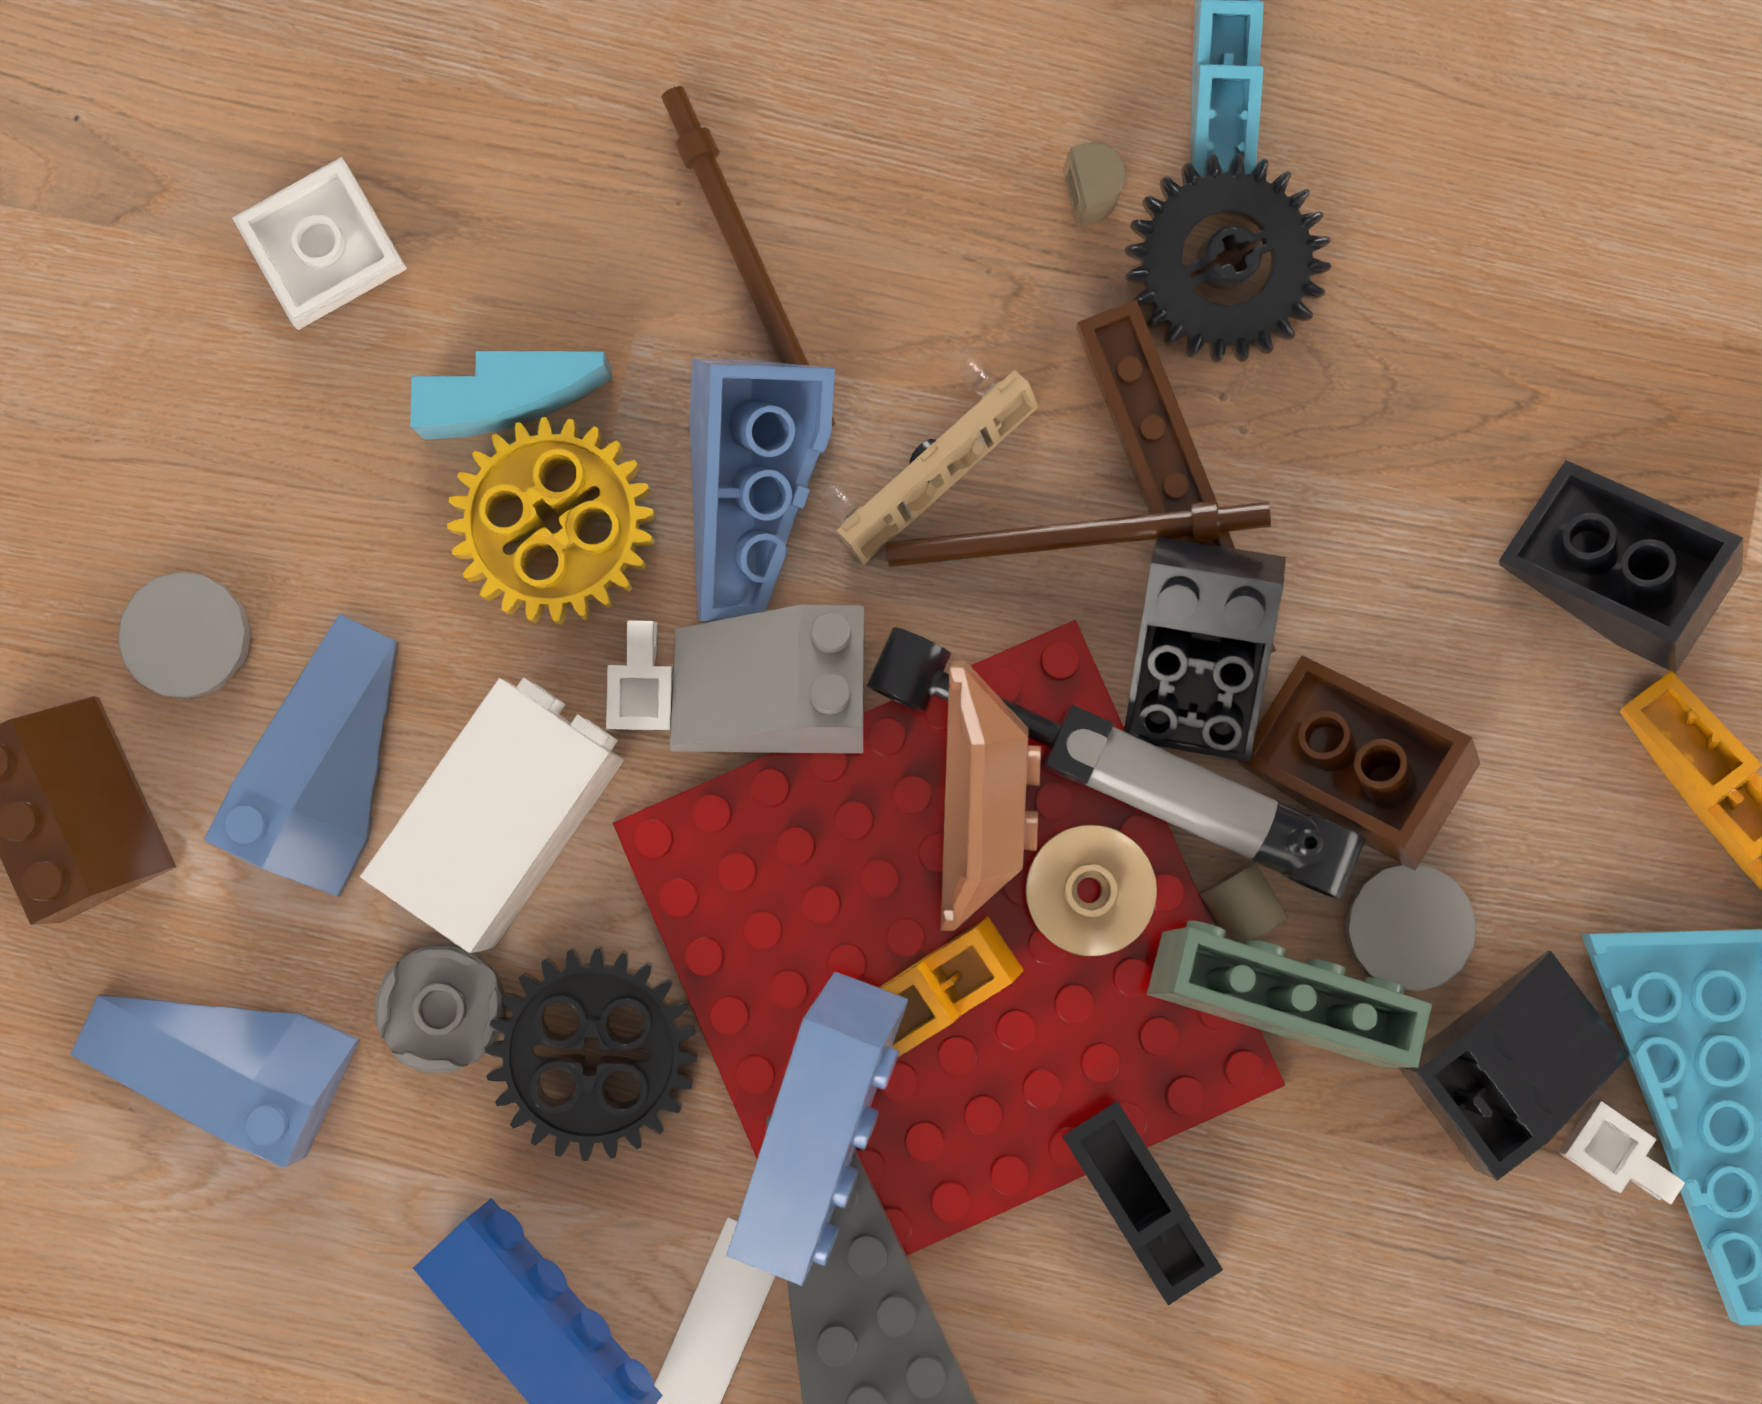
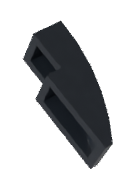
(1142, 1203)

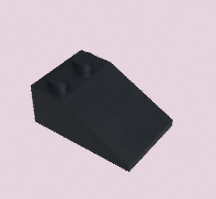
(1625, 563)

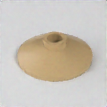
(1125, 895)

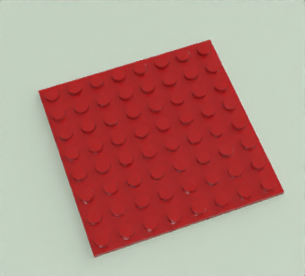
(840, 869)

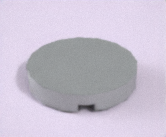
(184, 635)
(1410, 926)
(439, 1008)

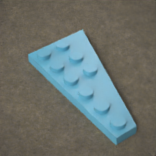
(1695, 1044)

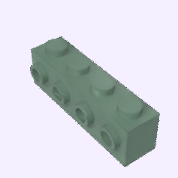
(1288, 997)

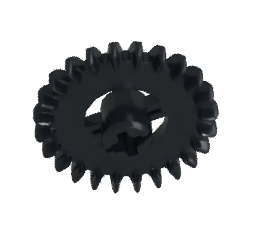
(1282, 233)

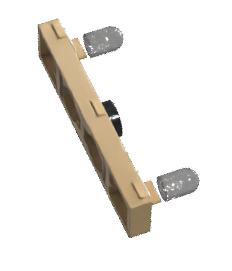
(934, 463)

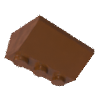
(72, 813)

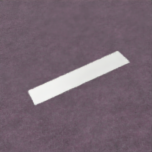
(714, 1328)

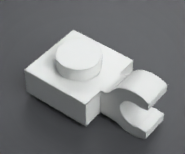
(640, 691)
(1616, 1152)

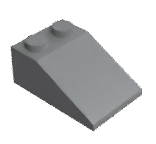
(771, 682)

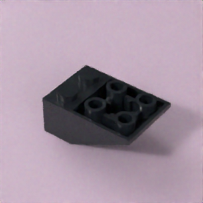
(1204, 647)
(1516, 1067)

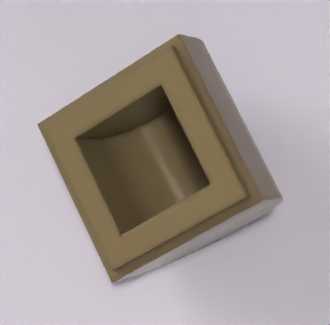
(1093, 181)
(1244, 904)

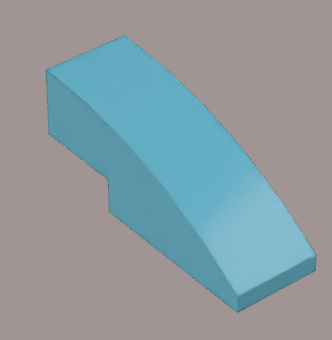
(504, 391)

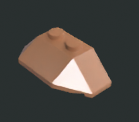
(983, 796)

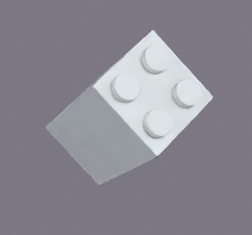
(494, 815)

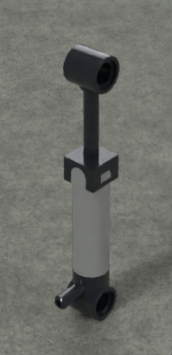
(1147, 777)

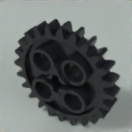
(590, 1112)

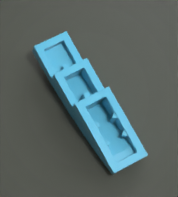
(1226, 82)

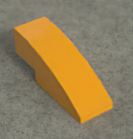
(952, 982)

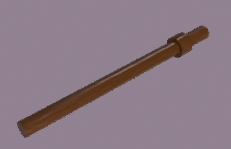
(700, 153)
(1202, 521)

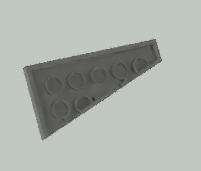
(866, 1321)

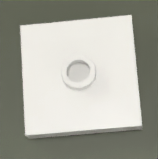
(319, 243)

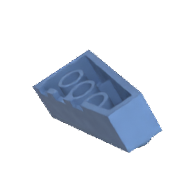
(816, 1127)

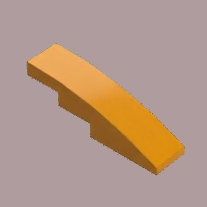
(1704, 765)

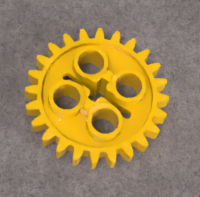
(521, 473)

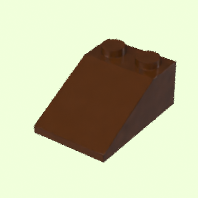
(1362, 760)

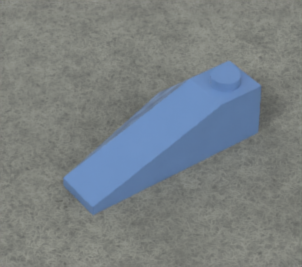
(751, 464)
(312, 775)
(227, 1069)

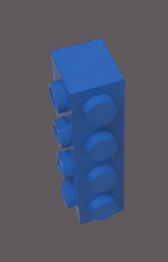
(529, 1316)

